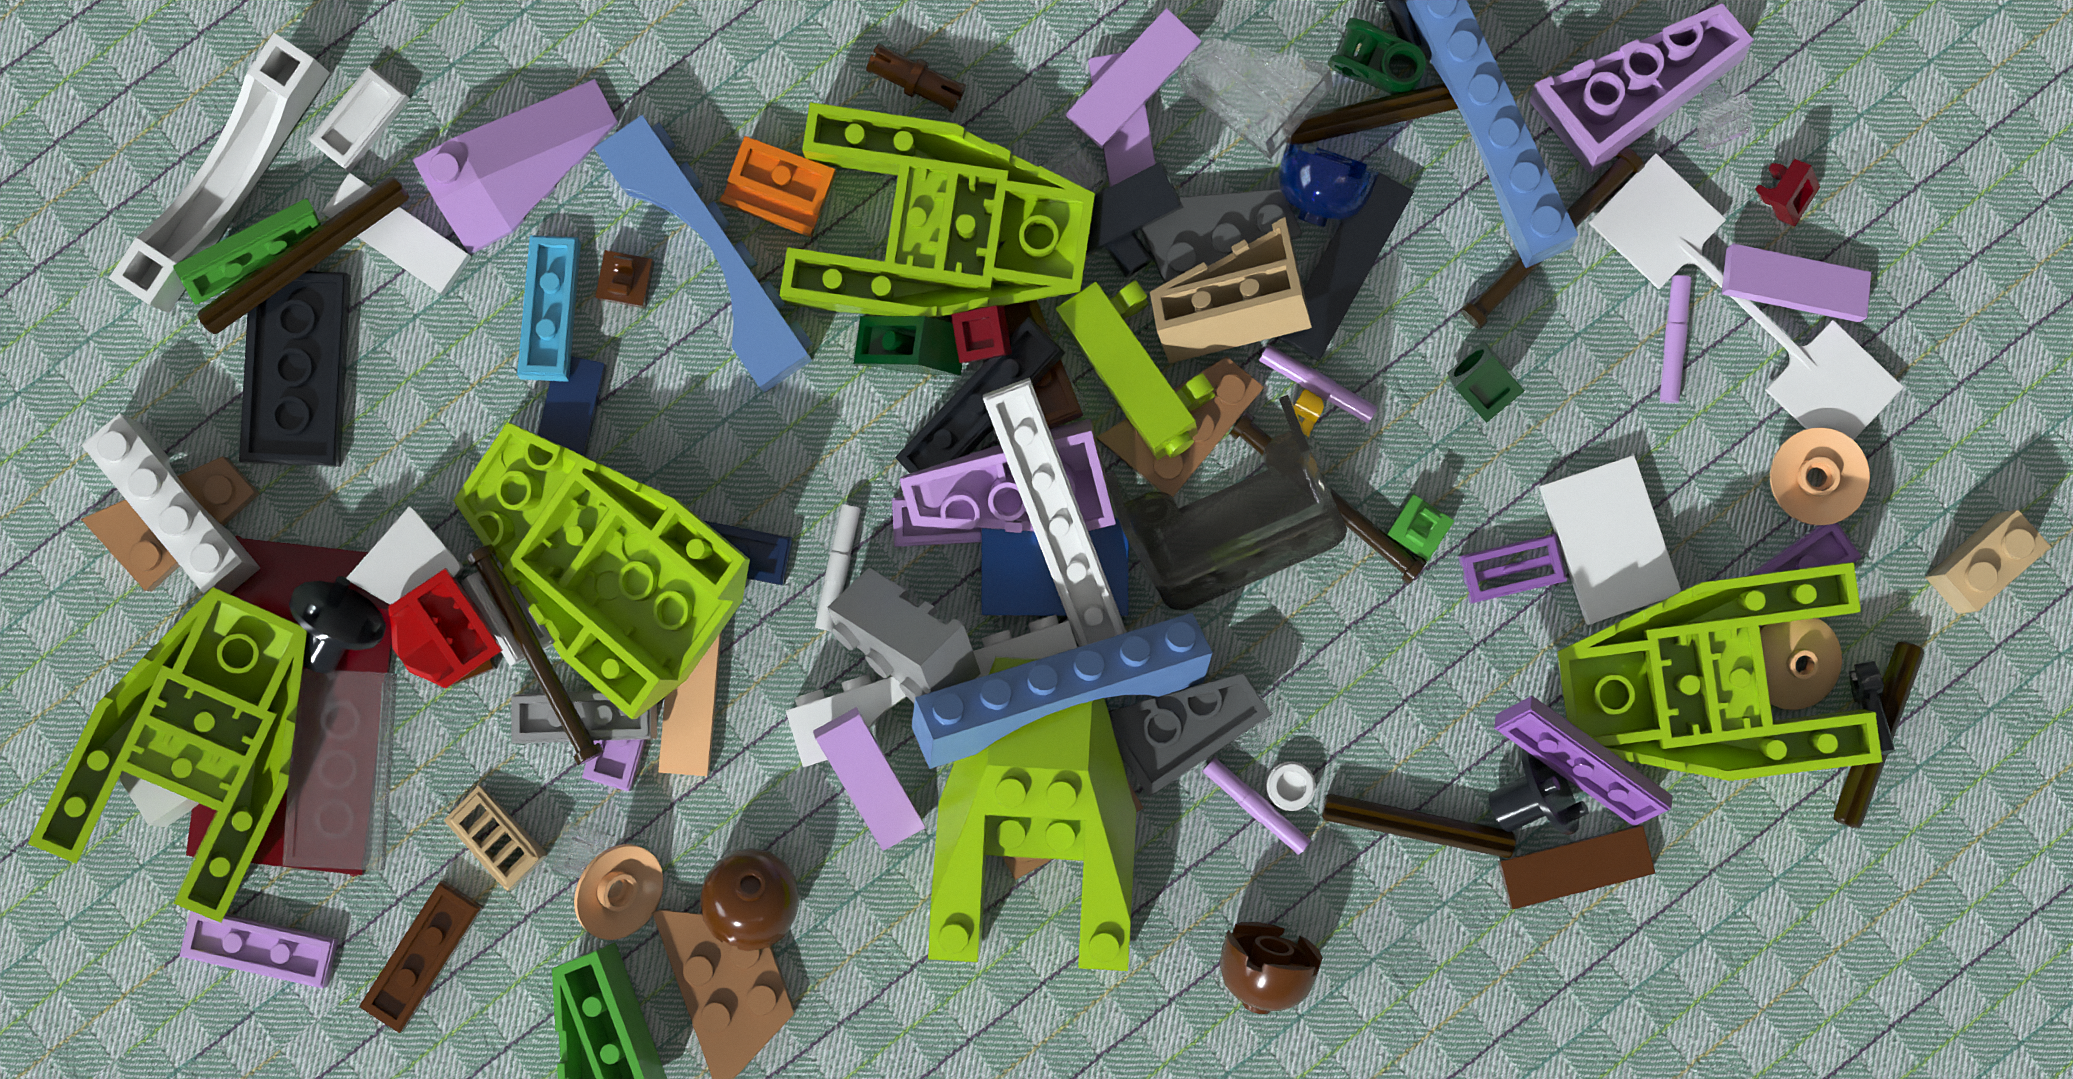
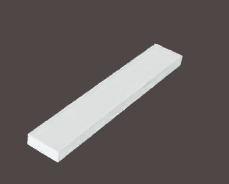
(1054, 512)

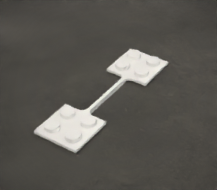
(1663, 225)

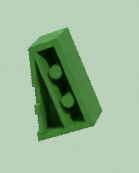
(601, 1020)

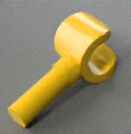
(1310, 408)

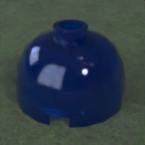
(1324, 183)

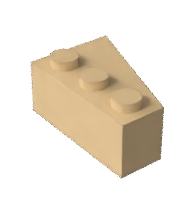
(1233, 301)

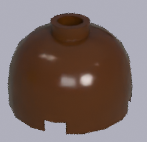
(749, 899)
(1268, 969)

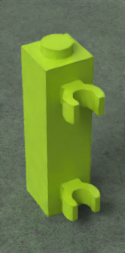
(1129, 372)

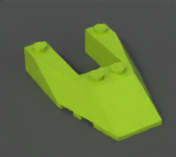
(947, 222)
(1691, 686)
(200, 718)
(1042, 795)

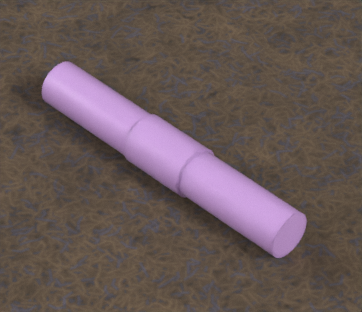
(1675, 339)
(1318, 383)
(1256, 805)

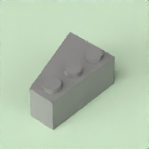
(902, 637)

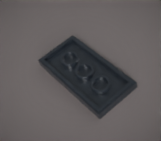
(296, 373)

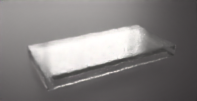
(341, 771)

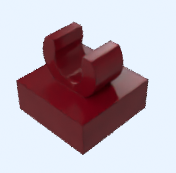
(1793, 193)
(981, 334)

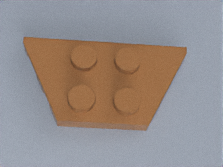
(730, 993)

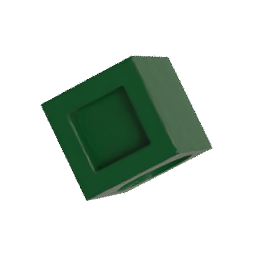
(1485, 382)

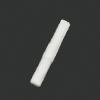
(837, 564)

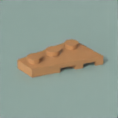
(1233, 394)
(216, 487)

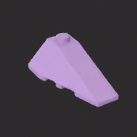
(505, 168)
(983, 492)

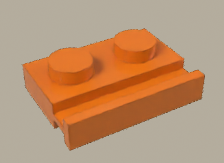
(778, 186)

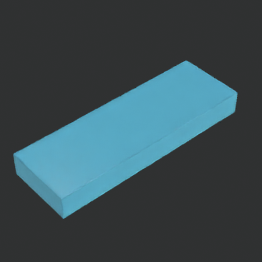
(549, 308)

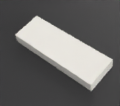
(405, 240)

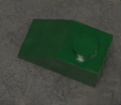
(907, 345)

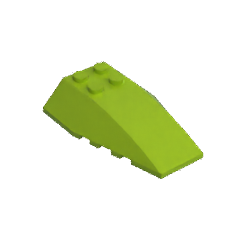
(606, 564)

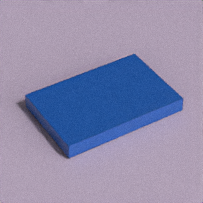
(1019, 580)

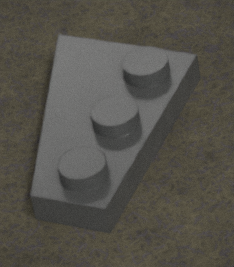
(1184, 728)

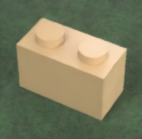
(1987, 561)

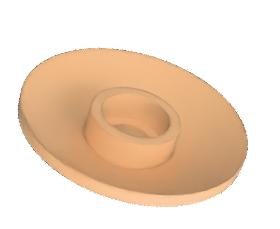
(1843, 473)
(1784, 645)
(629, 902)

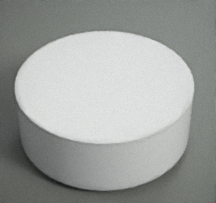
(1290, 785)

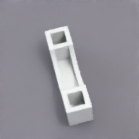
(176, 518)

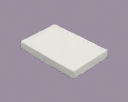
(1610, 540)

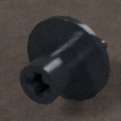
(334, 622)
(1537, 795)

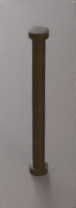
(1627, 163)
(1352, 517)
(534, 654)

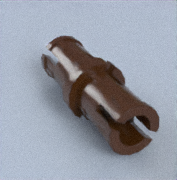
(916, 77)

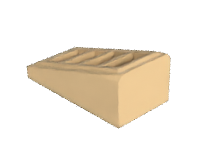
(493, 863)

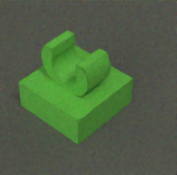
(1419, 527)

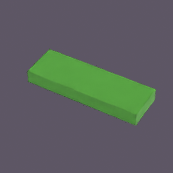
(245, 252)

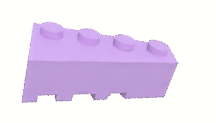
(1630, 91)

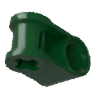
(1375, 56)

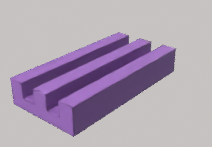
(1472, 578)

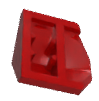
(441, 631)

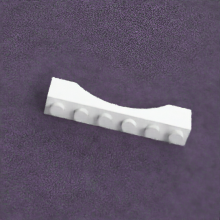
(266, 111)
(876, 698)

